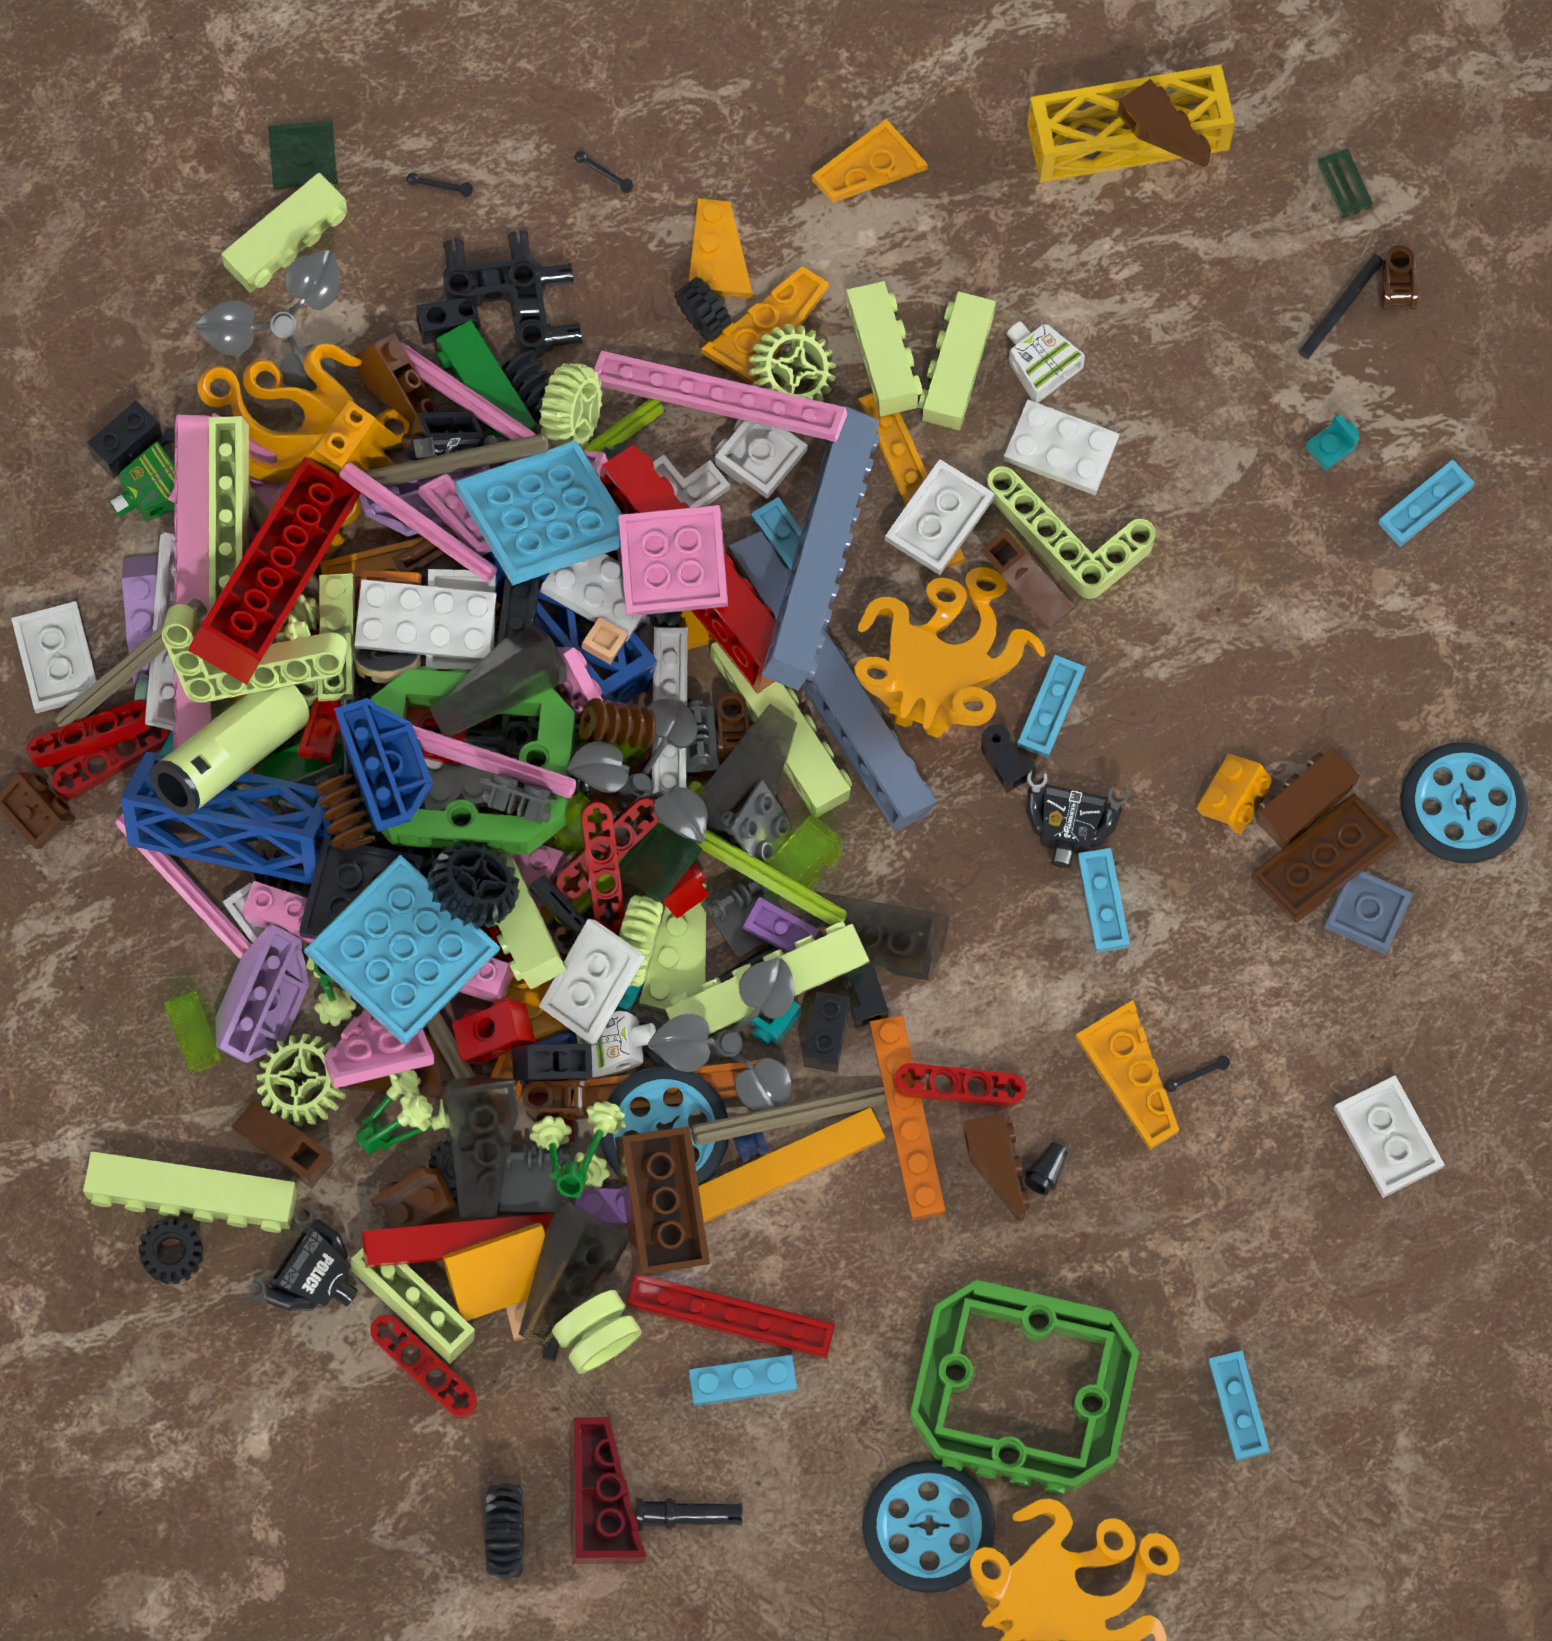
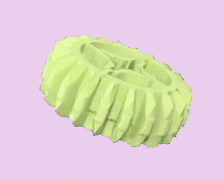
(799, 346)
(571, 405)
(641, 930)
(275, 1076)

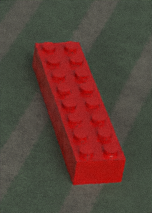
(274, 571)
(745, 624)

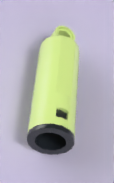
(231, 746)

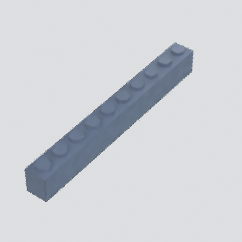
(820, 552)
(842, 701)

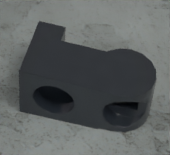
(443, 316)
(1004, 759)
(868, 995)

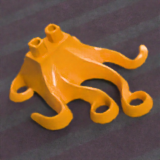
(333, 426)
(935, 679)
(1040, 1593)

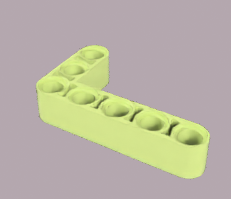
(1065, 540)
(282, 665)

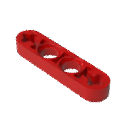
(91, 737)
(114, 764)
(631, 811)
(606, 865)
(959, 1089)
(420, 1369)

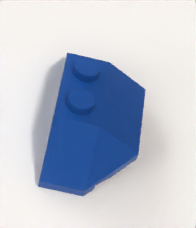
(384, 762)

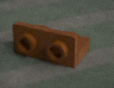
(34, 808)
(415, 1198)

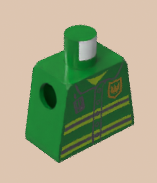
(146, 485)

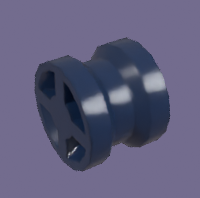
(750, 1145)

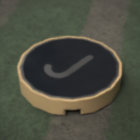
(384, 665)

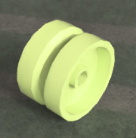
(596, 1331)

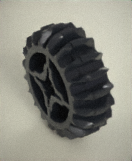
(473, 884)
(504, 1531)

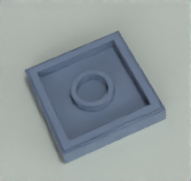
(1369, 911)

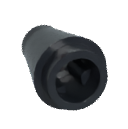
(1046, 1169)

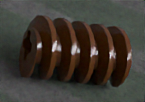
(618, 722)
(343, 813)

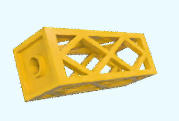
(1056, 110)

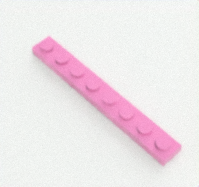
(720, 396)

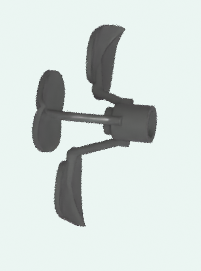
(230, 326)
(602, 768)
(685, 1043)

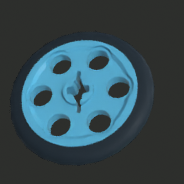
(1429, 829)
(651, 1084)
(881, 1526)

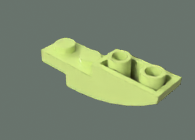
(340, 617)

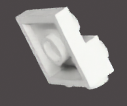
(759, 455)

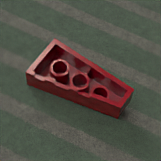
(601, 1510)

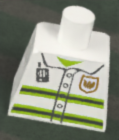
(1042, 359)
(619, 1045)

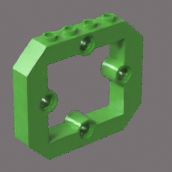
(504, 833)
(981, 1453)

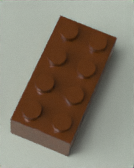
(662, 1200)

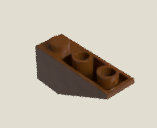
(1157, 122)
(394, 378)
(1027, 577)
(284, 1144)
(991, 1154)

